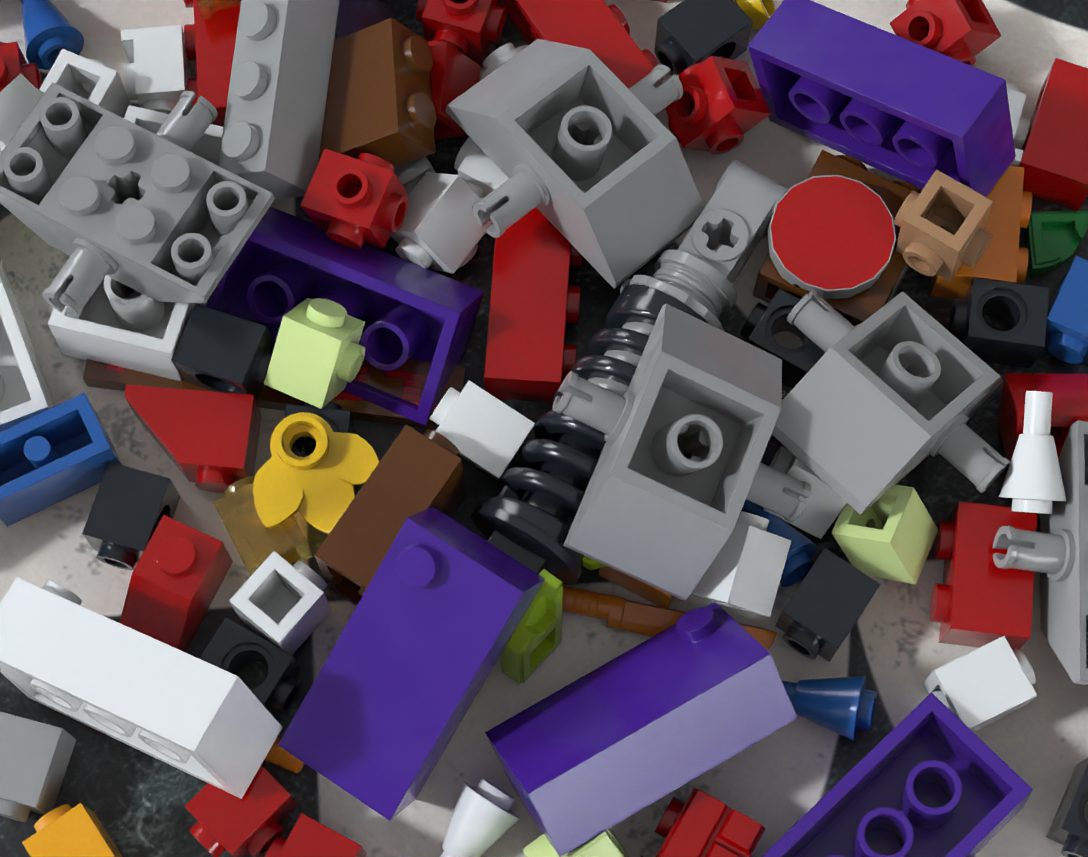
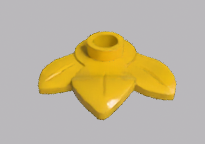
(314, 484)

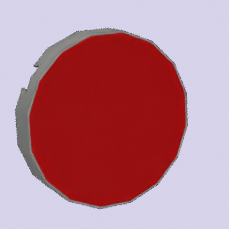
(831, 236)

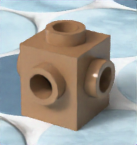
(943, 227)

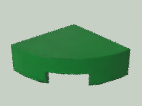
(1053, 239)

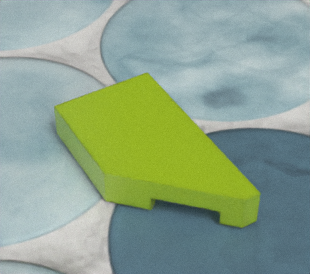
(537, 632)

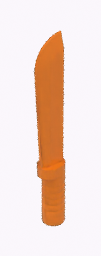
(637, 616)

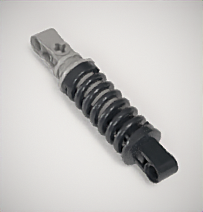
(691, 279)

